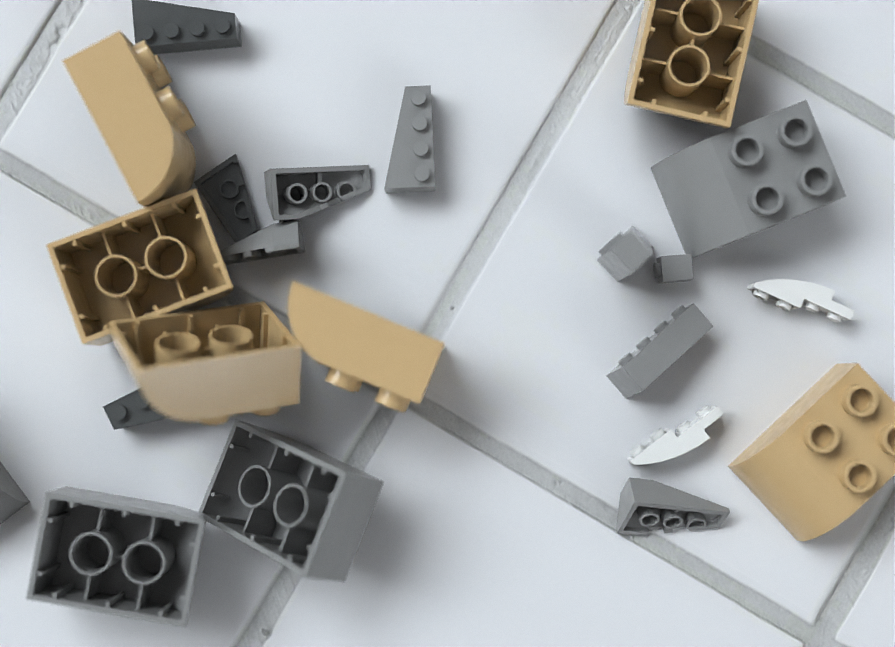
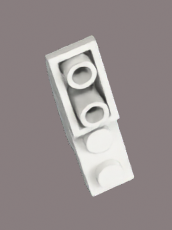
(792, 293)
(667, 445)

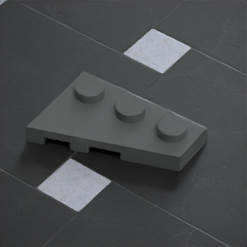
(228, 198)

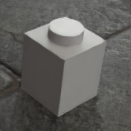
(673, 268)

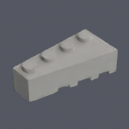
(412, 151)
(625, 253)
(660, 351)

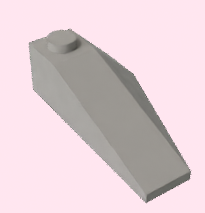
(305, 190)
(273, 241)
(655, 506)

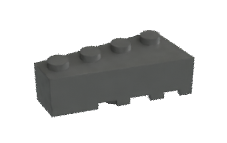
(183, 28)
(131, 411)

